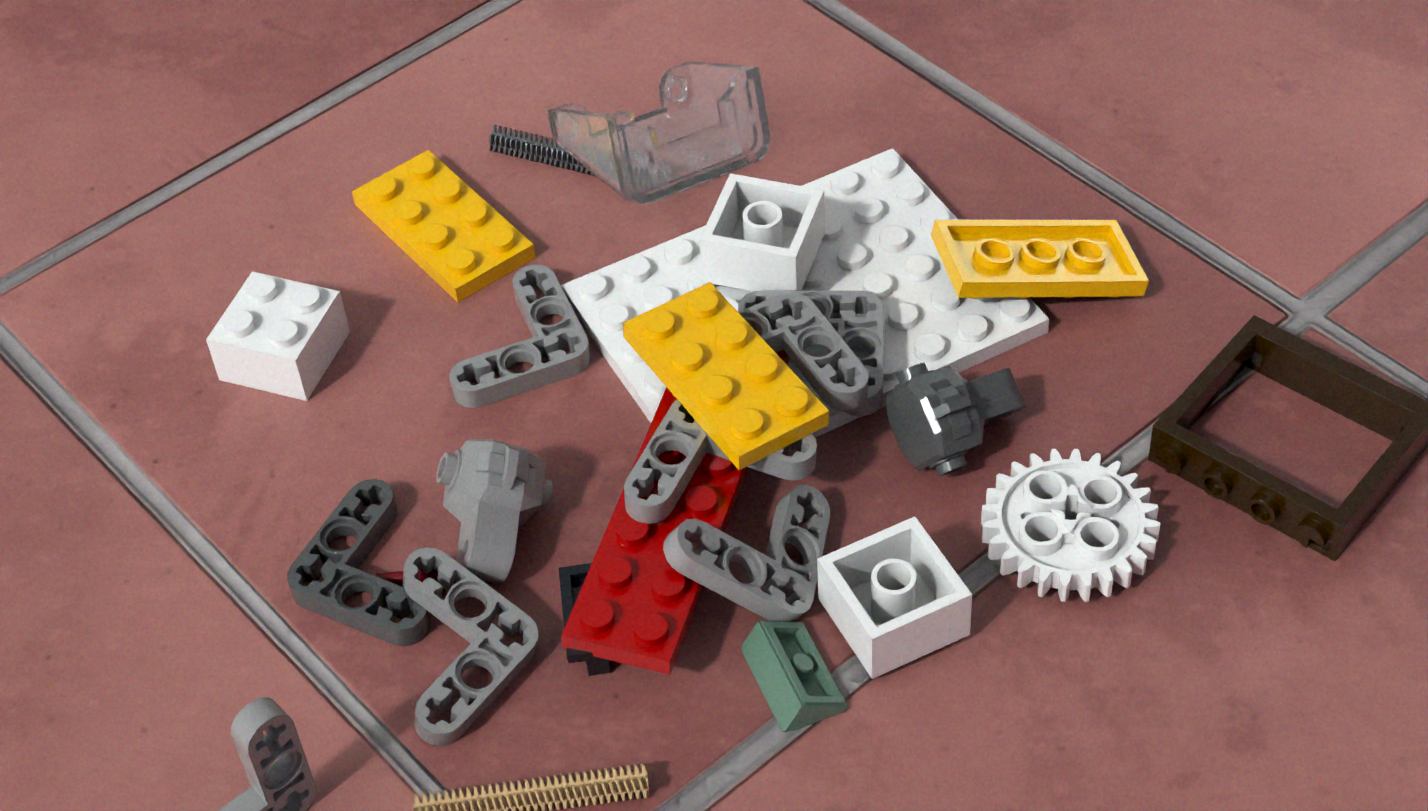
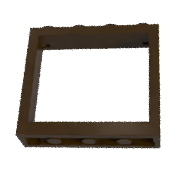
(1321, 378)

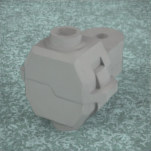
(492, 493)

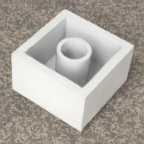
(762, 235)
(278, 335)
(894, 597)

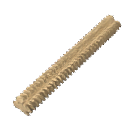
(542, 794)

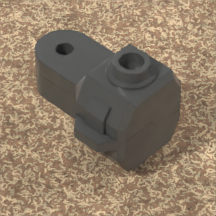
(944, 416)

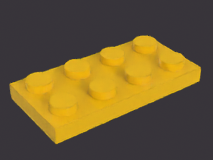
(443, 225)
(1038, 258)
(725, 375)

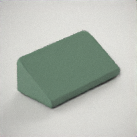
(791, 674)

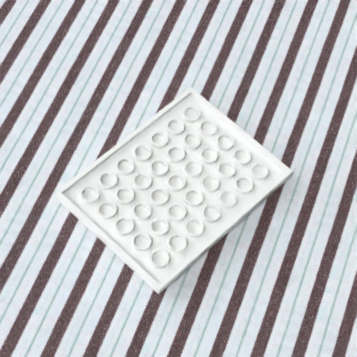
(872, 242)

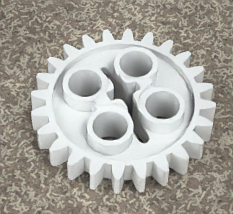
(1070, 525)

